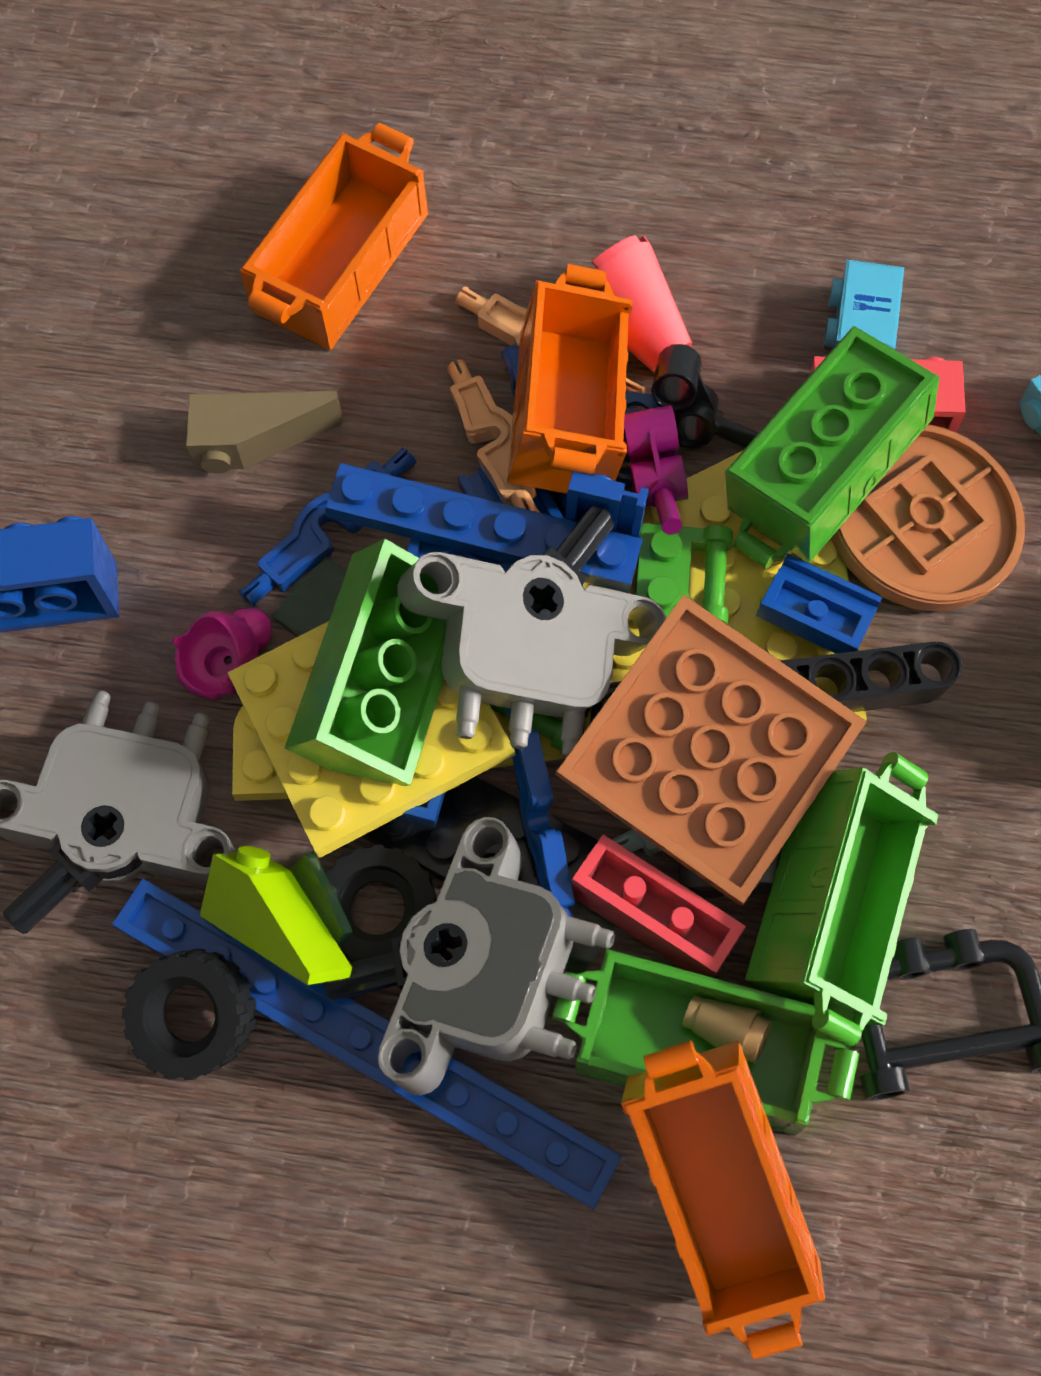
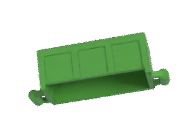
(828, 447)
(843, 896)
(643, 1009)

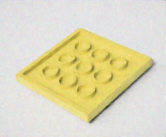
(341, 805)

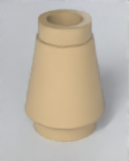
(727, 1023)

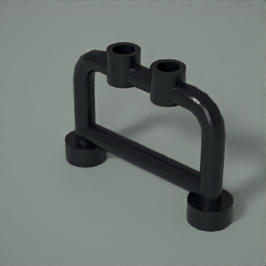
(962, 952)

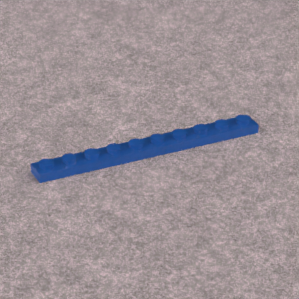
(354, 1035)

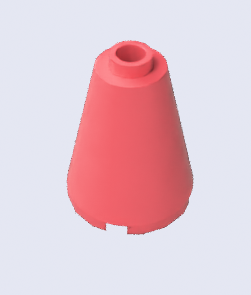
(654, 316)

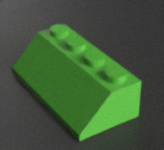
(372, 675)

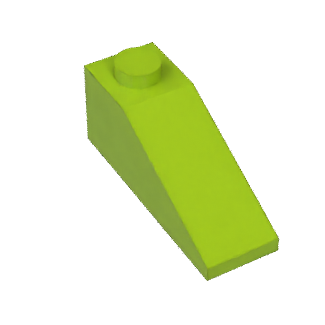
(271, 915)

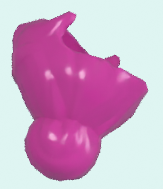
(211, 641)

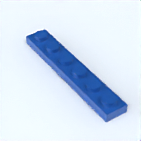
(469, 523)

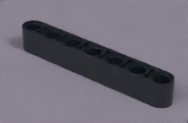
(854, 686)

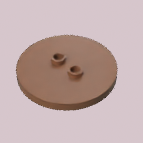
(936, 526)

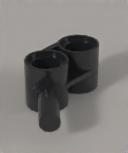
(694, 404)

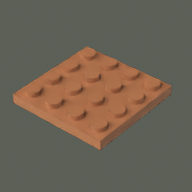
(711, 749)

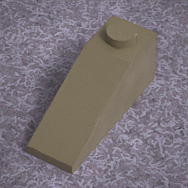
(250, 427)

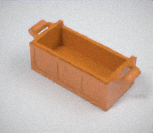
(337, 237)
(570, 382)
(725, 1192)

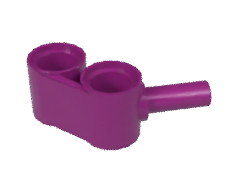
(651, 448)

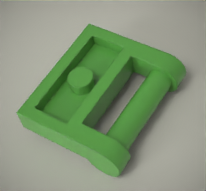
(666, 561)

